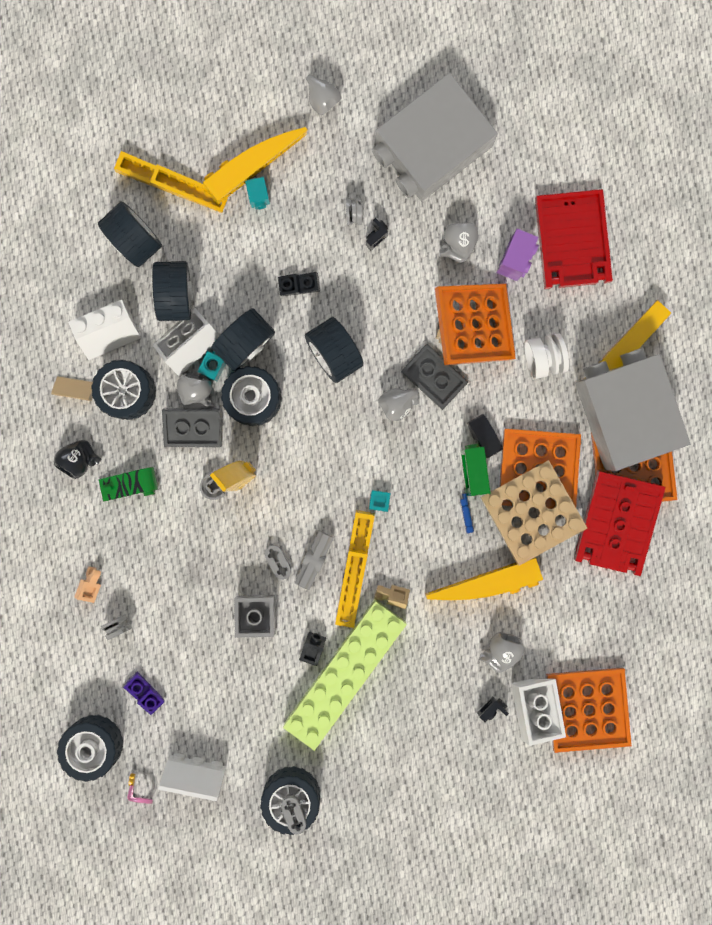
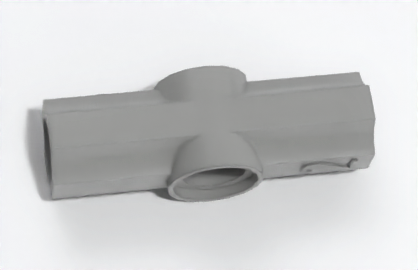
(314, 560)

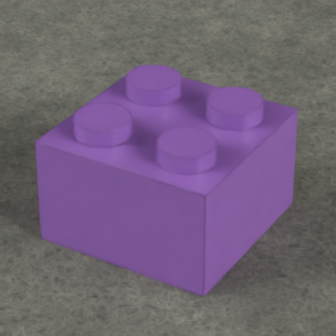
(517, 255)

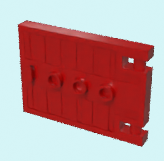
(573, 238)
(619, 522)

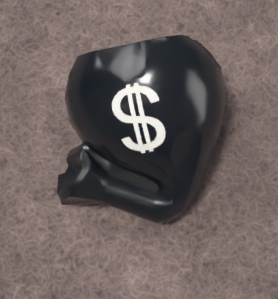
(75, 458)

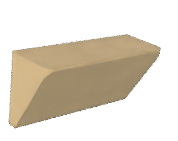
(72, 388)

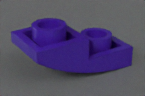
(145, 694)

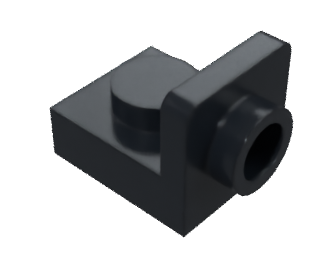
(377, 237)
(312, 648)
(490, 709)

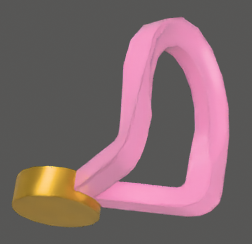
(130, 794)

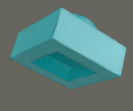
(379, 501)

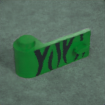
(129, 484)

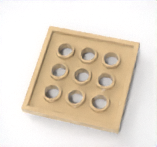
(563, 506)

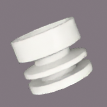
(546, 356)

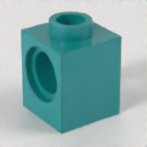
(257, 193)
(204, 367)

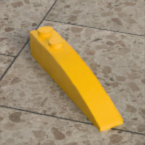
(248, 164)
(234, 476)
(492, 583)

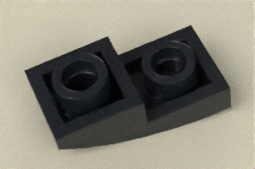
(298, 284)
(485, 435)

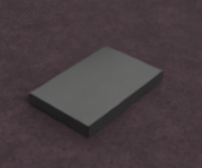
(434, 378)
(191, 427)

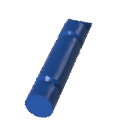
(466, 514)

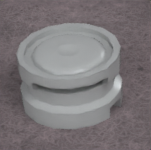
(356, 211)
(210, 489)
(117, 629)

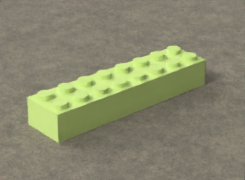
(344, 674)

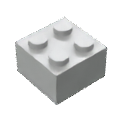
(255, 616)

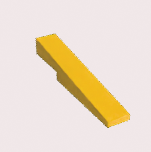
(166, 180)
(637, 334)
(355, 568)

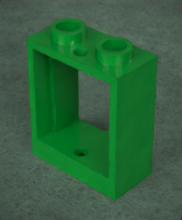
(475, 470)

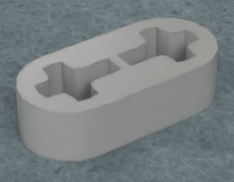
(274, 565)
(289, 815)

